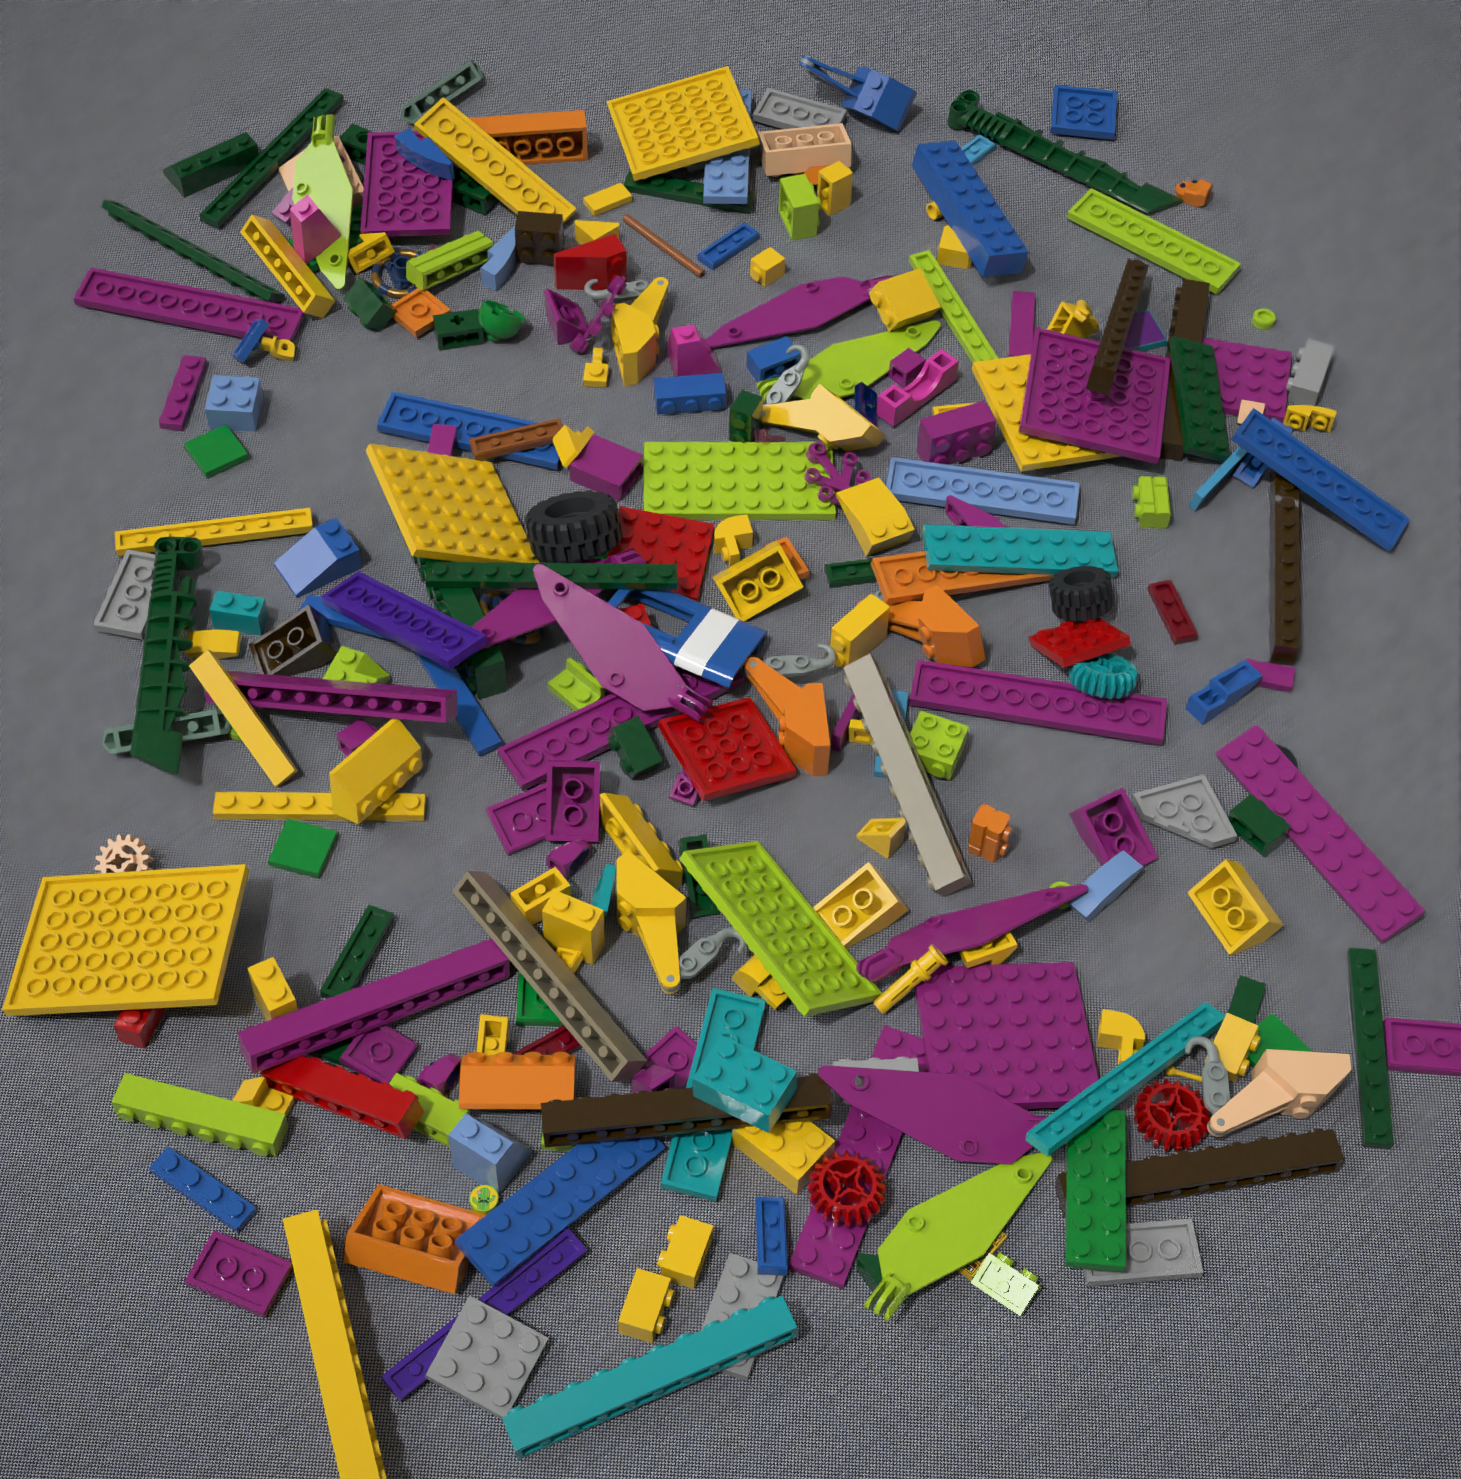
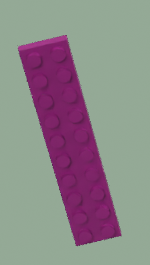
(185, 305)
(1036, 702)
(587, 729)
(1321, 835)
(827, 1250)

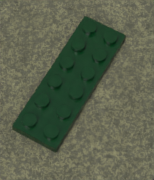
(1199, 399)

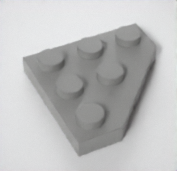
(1188, 810)

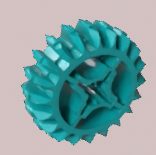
(1104, 676)

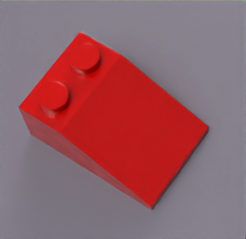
(593, 260)

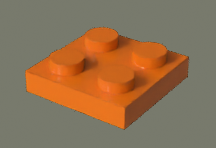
(417, 310)

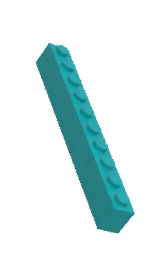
(649, 1376)

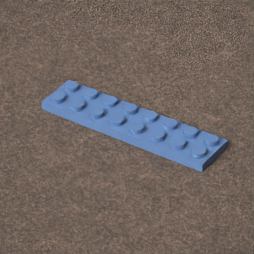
(728, 174)
(984, 489)

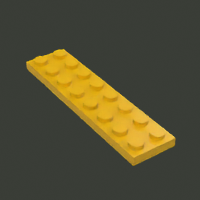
(490, 162)

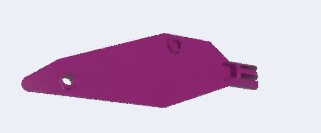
(796, 310)
(527, 611)
(617, 648)
(963, 929)
(938, 1111)

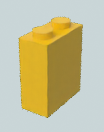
(904, 299)
(860, 631)
(573, 925)
(271, 990)

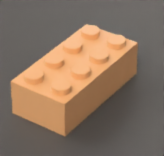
(803, 147)

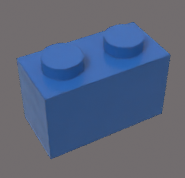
(771, 359)

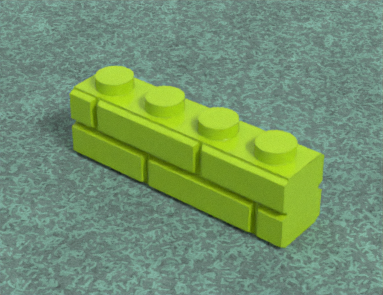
(448, 260)

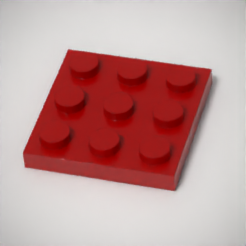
(1079, 641)

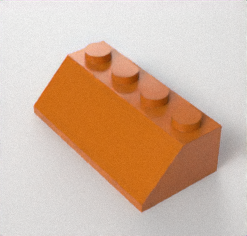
(515, 1080)

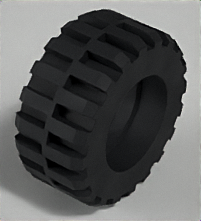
(574, 527)

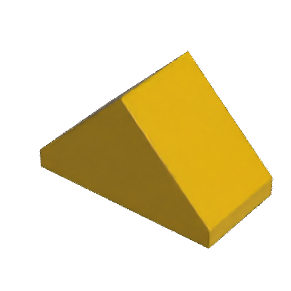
(592, 230)
(952, 251)
(883, 835)

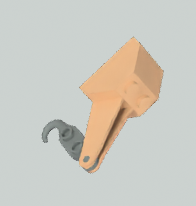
(1281, 1082)

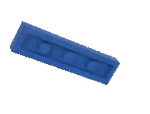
(203, 1190)

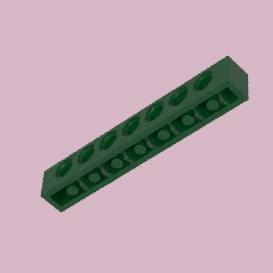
(466, 190)

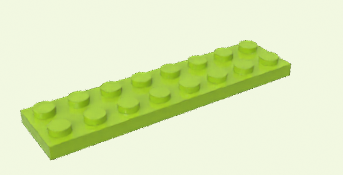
(1153, 240)

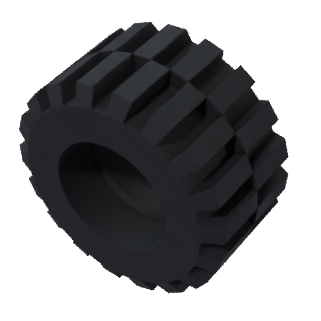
(1081, 593)

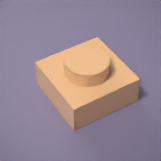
(1245, 408)

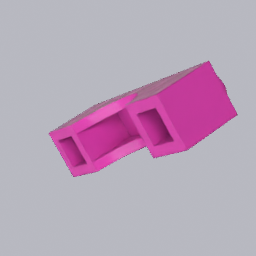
(935, 376)

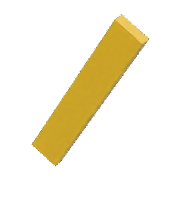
(243, 718)

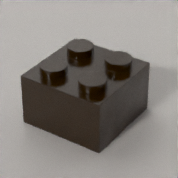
(538, 237)

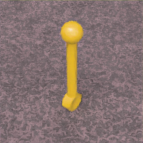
(1170, 1071)

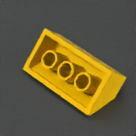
(374, 771)
(630, 832)

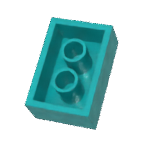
(744, 1083)

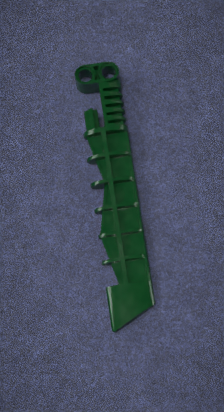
(1090, 171)
(162, 671)

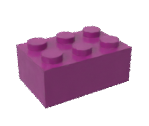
(956, 434)

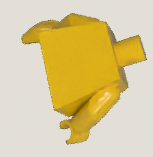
(1074, 320)

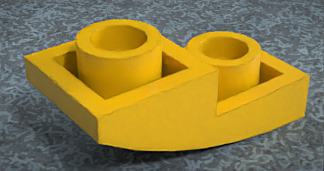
(1306, 415)
(221, 642)

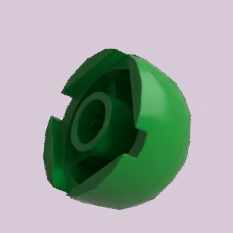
(499, 320)

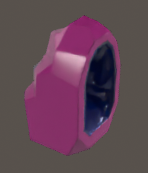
(569, 857)
(441, 1073)

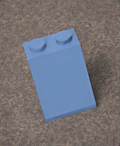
(486, 1152)

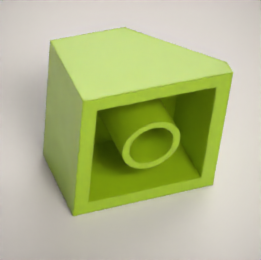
(799, 207)
(355, 667)

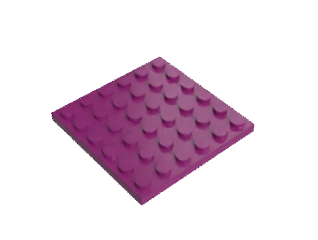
(1065, 411)
(1009, 1030)

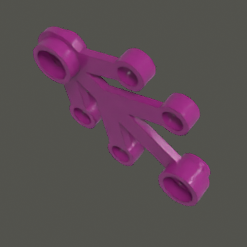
(616, 287)
(817, 454)

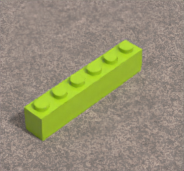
(200, 1115)

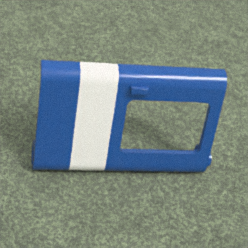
(711, 641)

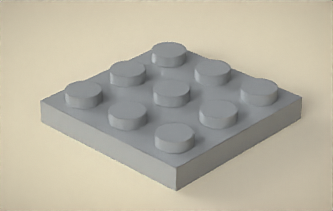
(486, 1357)

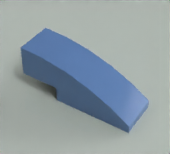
(500, 262)
(1105, 885)

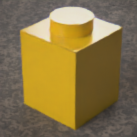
(767, 266)

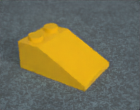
(875, 516)
(861, 906)

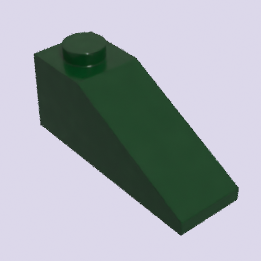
(699, 901)

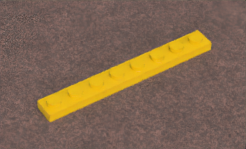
(219, 530)
(309, 807)

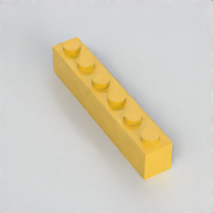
(287, 266)

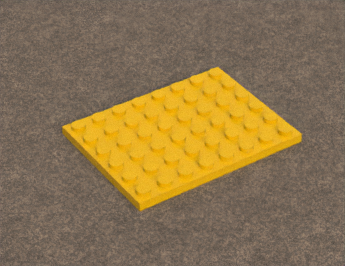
(127, 941)

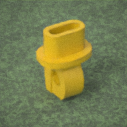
(275, 347)

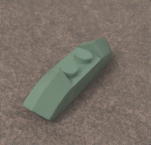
(447, 87)
(192, 726)

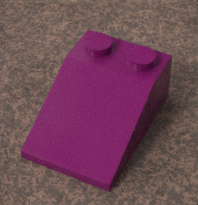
(572, 800)
(1111, 827)

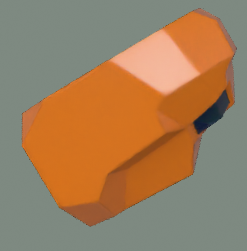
(1194, 192)

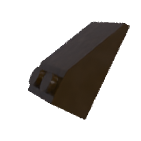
(295, 644)

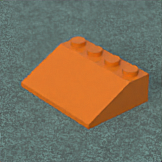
(410, 1238)

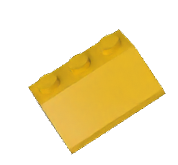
(758, 581)
(1235, 907)

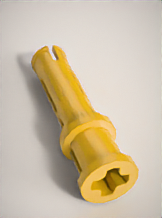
(919, 971)

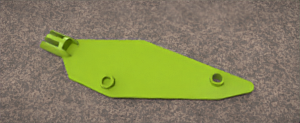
(325, 180)
(857, 360)
(951, 1230)

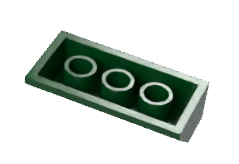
(212, 165)

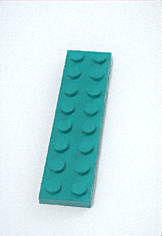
(1015, 549)
(699, 1158)

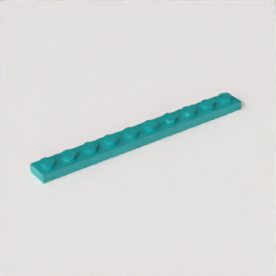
(1123, 1080)

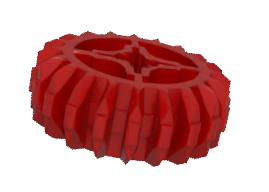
(1155, 1119)
(861, 1204)

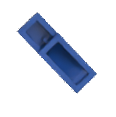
(424, 154)
(1222, 691)

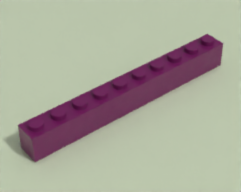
(346, 697)
(372, 1005)

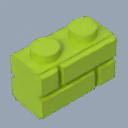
(1152, 502)

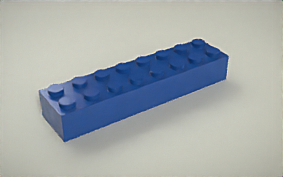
(970, 209)

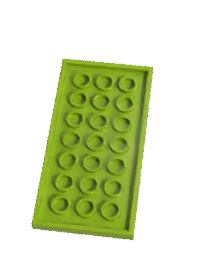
(733, 480)
(780, 927)

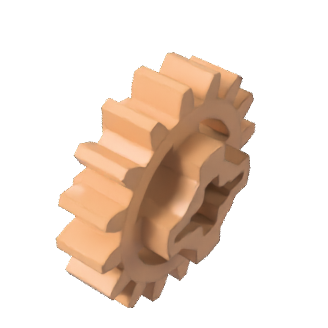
(118, 852)

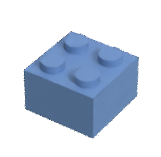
(234, 402)

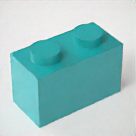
(239, 613)

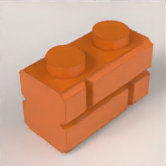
(989, 833)

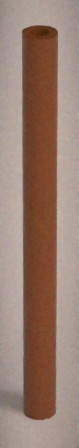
(660, 243)

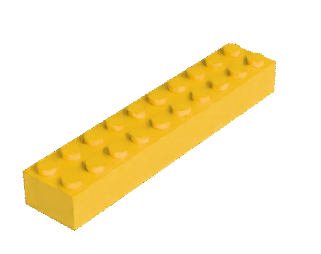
(333, 1348)

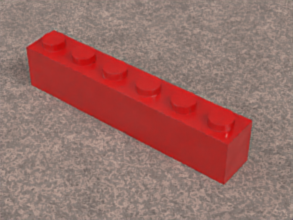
(347, 1094)

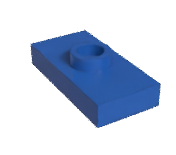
(251, 340)

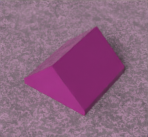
(564, 317)

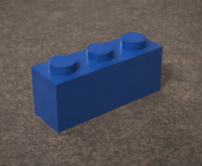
(689, 393)

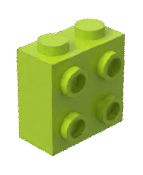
(938, 743)

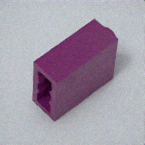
(606, 467)

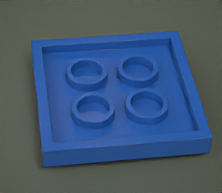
(1083, 112)

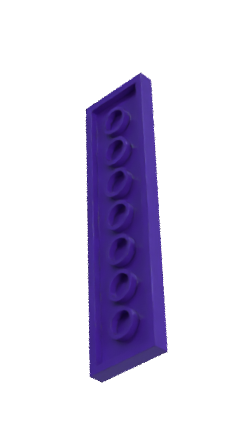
(405, 620)

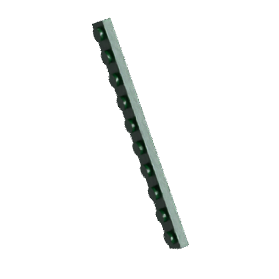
(269, 159)
(186, 248)
(522, 575)

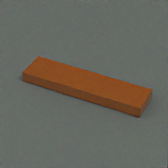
(514, 439)

